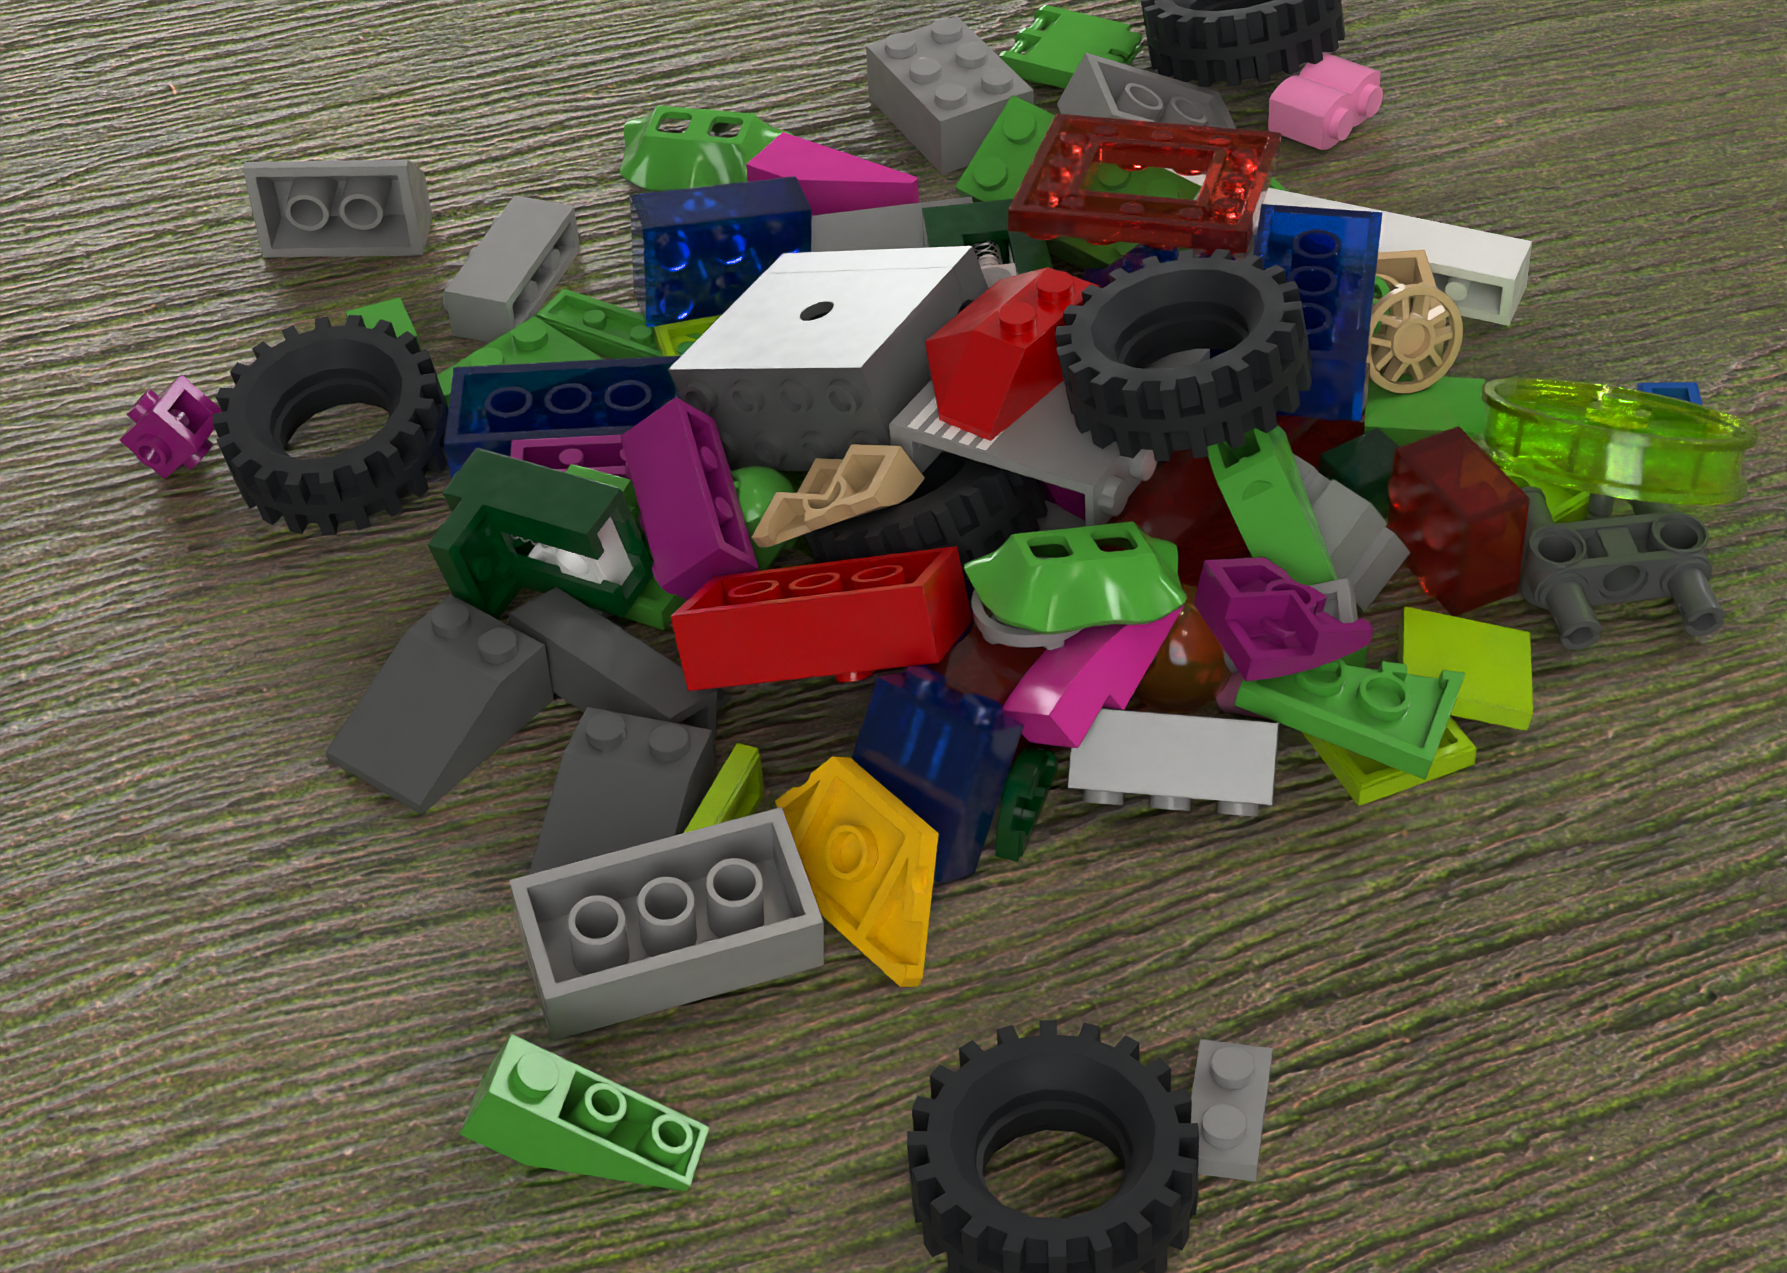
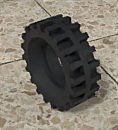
(1239, 37)
(1178, 310)
(313, 375)
(954, 505)
(1054, 1087)

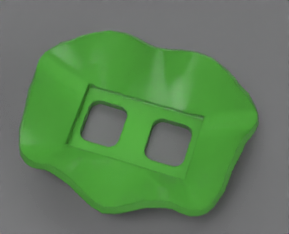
(692, 158)
(1080, 582)

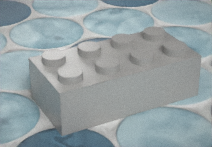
(667, 923)

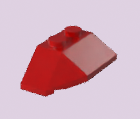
(1001, 351)

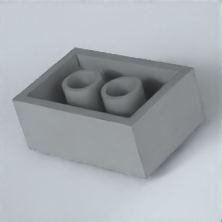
(942, 89)

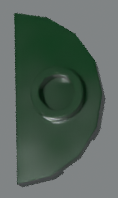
(1023, 799)

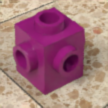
(171, 427)

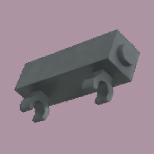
(608, 668)

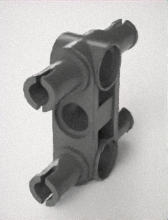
(1615, 562)

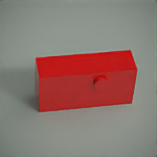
(823, 620)

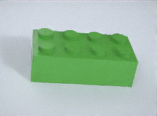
(1007, 154)

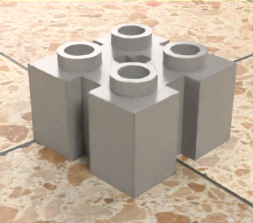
(1353, 535)

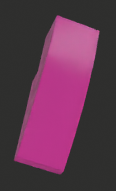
(1090, 672)

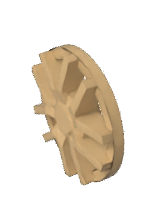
(1413, 337)

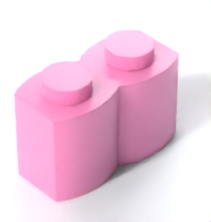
(1325, 101)

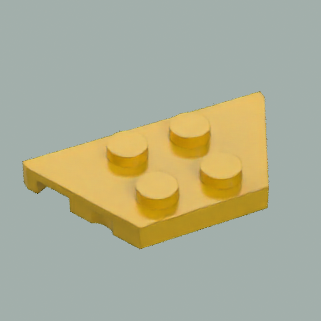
(866, 864)

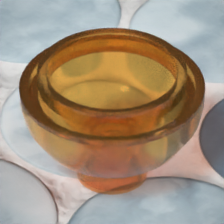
(1187, 665)

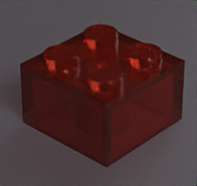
(1457, 520)

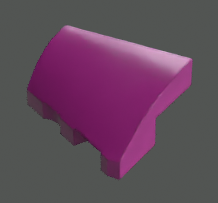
(1272, 621)

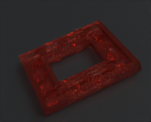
(1224, 216)

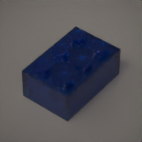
(711, 244)

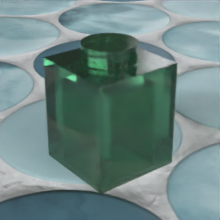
(1363, 467)

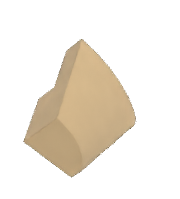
(840, 490)

